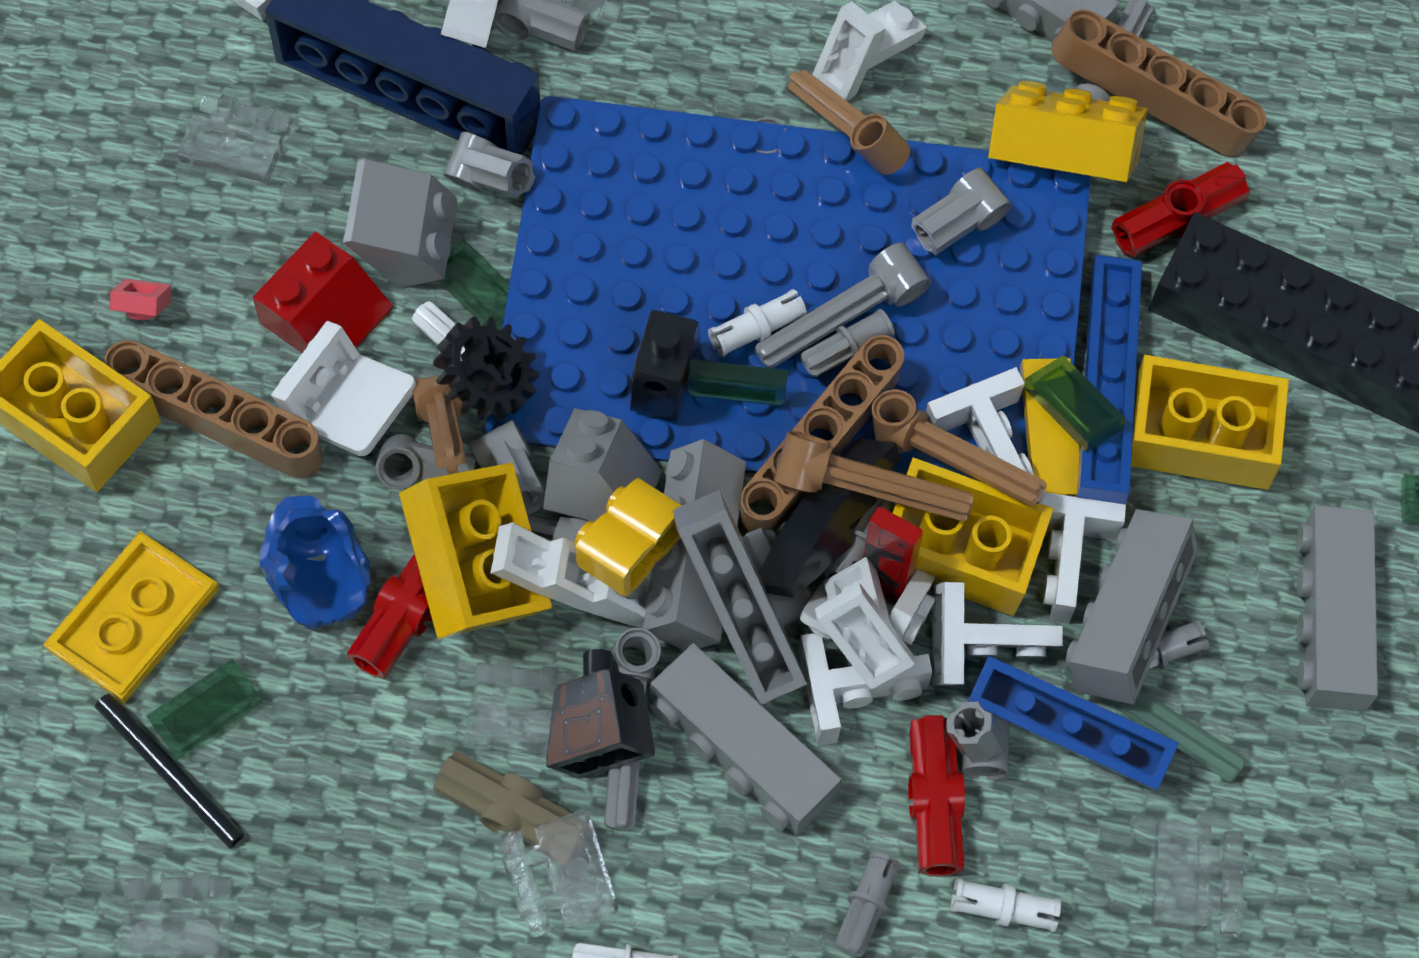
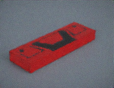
(893, 550)

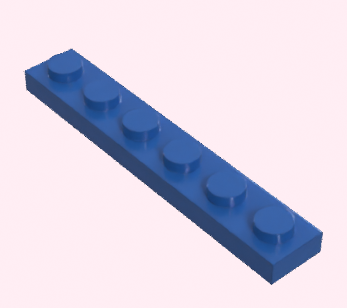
(1112, 371)

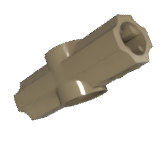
(498, 800)

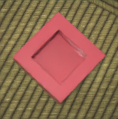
(140, 298)

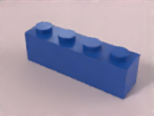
(1074, 724)

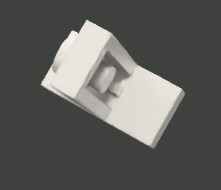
(862, 42)
(978, 409)
(1068, 524)
(861, 624)
(952, 634)
(846, 686)

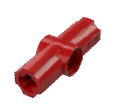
(1160, 219)
(397, 617)
(936, 797)

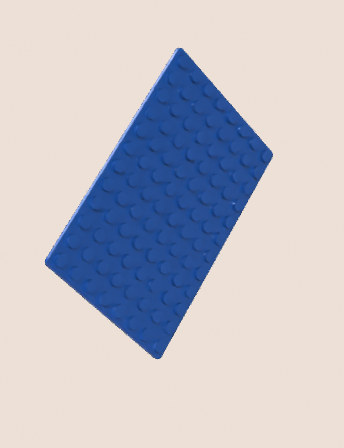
(698, 224)

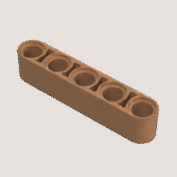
(1158, 82)
(828, 414)
(230, 424)

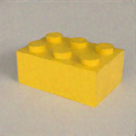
(1068, 131)
(72, 405)
(1208, 422)
(454, 542)
(986, 552)

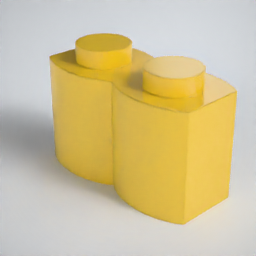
(628, 537)

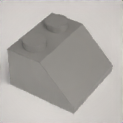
(400, 222)
(592, 462)

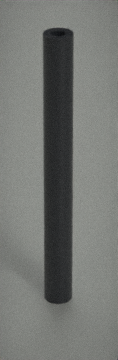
(169, 770)

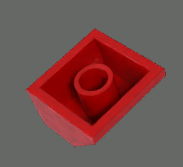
(319, 287)

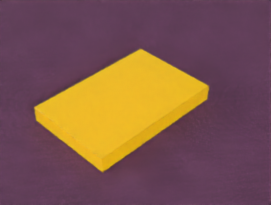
(131, 617)

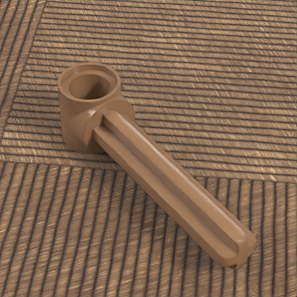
(869, 134)
(442, 421)
(916, 432)
(808, 463)

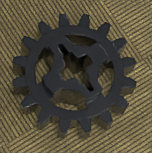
(486, 368)

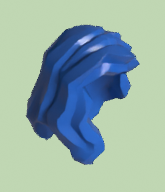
(307, 588)

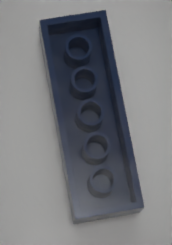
(408, 69)

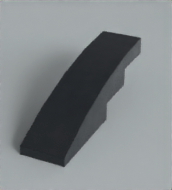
(821, 524)

